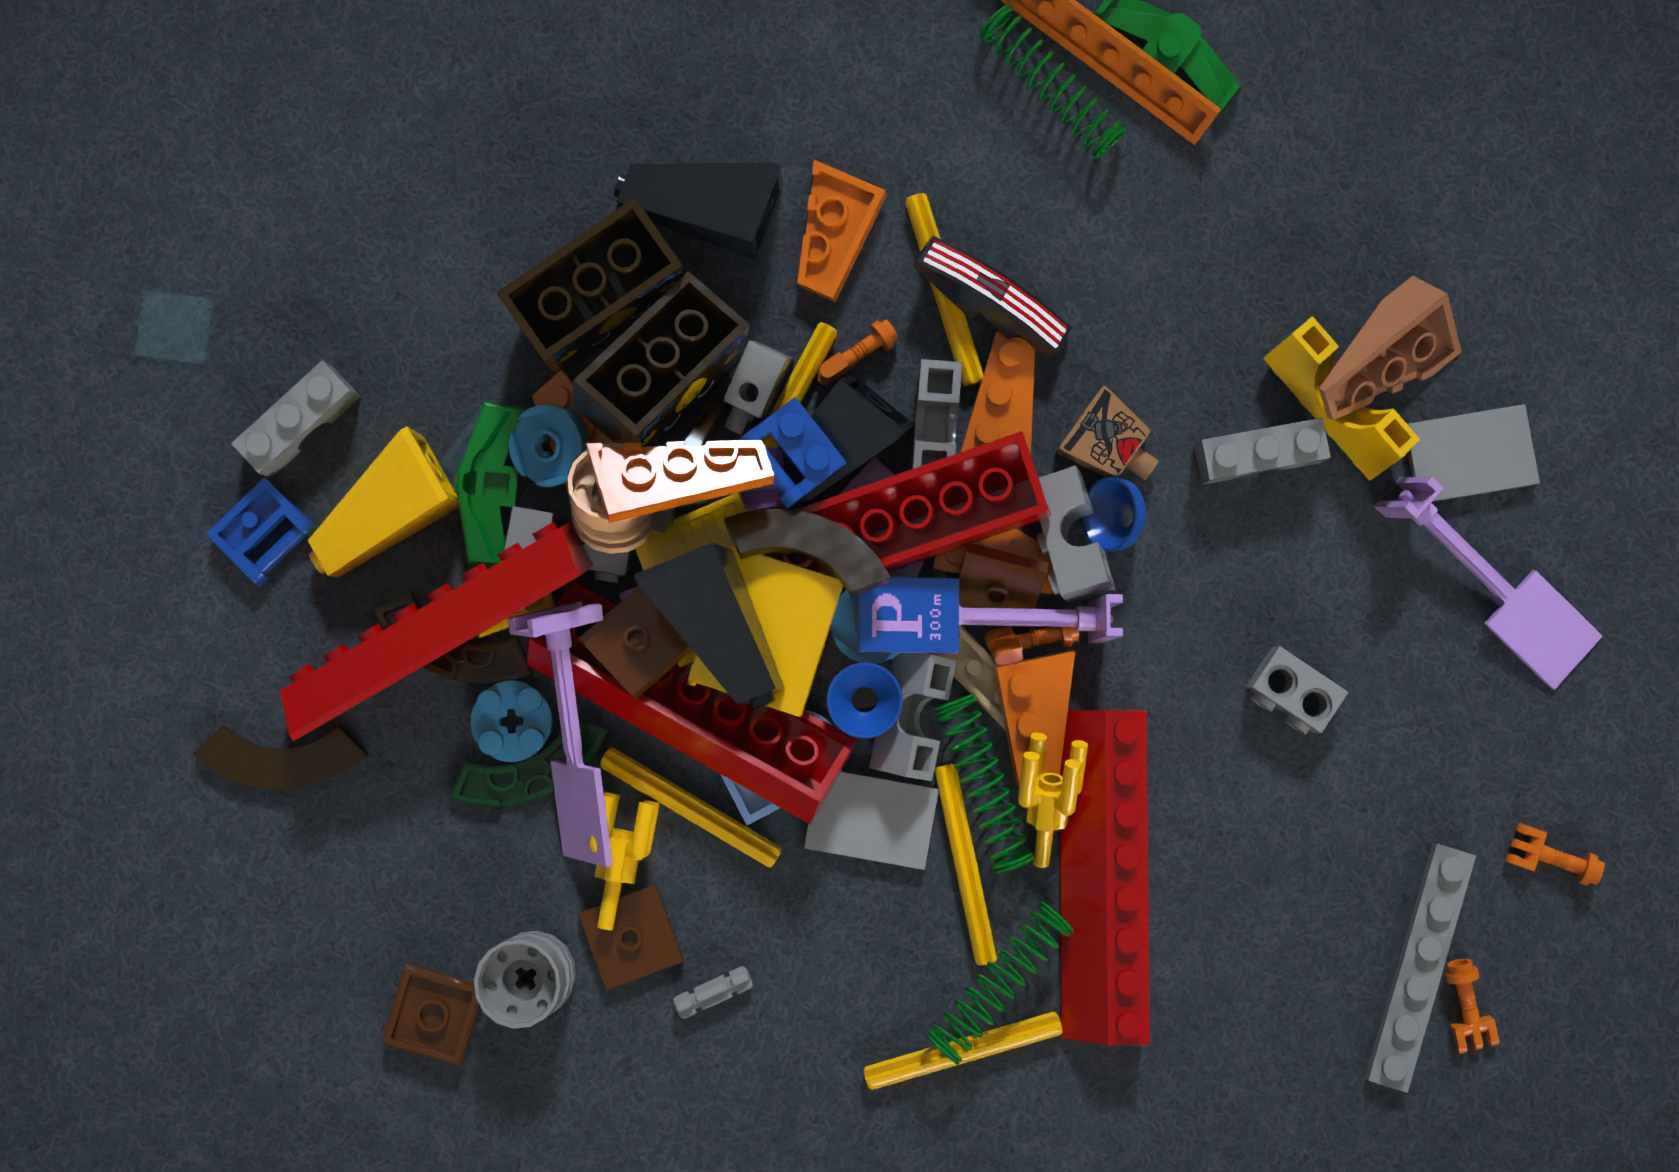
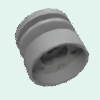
(508, 996)

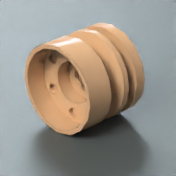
(590, 516)

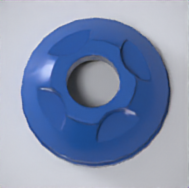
(1105, 526)
(869, 723)

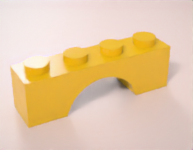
(1367, 436)

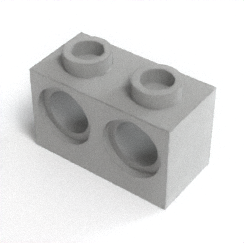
(1299, 681)

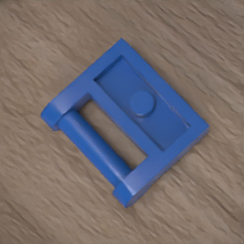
(803, 445)
(252, 522)

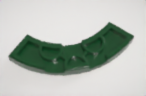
(524, 780)

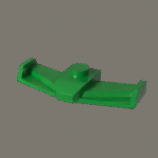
(1175, 44)
(486, 484)

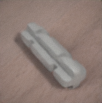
(713, 992)

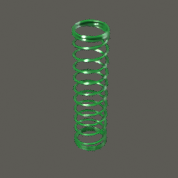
(1110, 136)
(1024, 856)
(1051, 918)

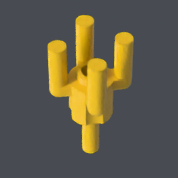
(1049, 795)
(626, 852)

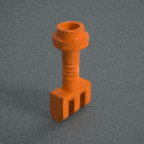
(882, 336)
(1008, 647)
(1588, 869)
(1463, 974)

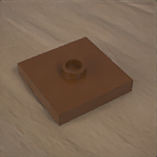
(999, 579)
(635, 643)
(639, 941)
(432, 1014)

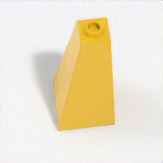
(385, 506)

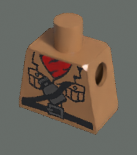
(1108, 439)

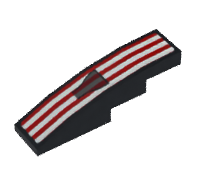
(984, 290)

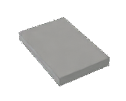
(1475, 452)
(875, 820)

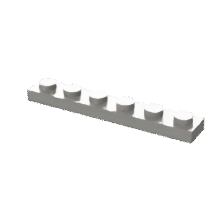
(1420, 967)

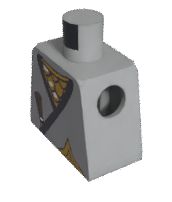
(764, 369)

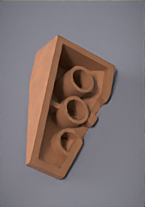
(1402, 340)

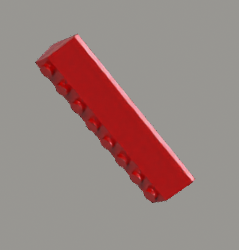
(938, 505)
(434, 629)
(762, 749)
(1106, 883)

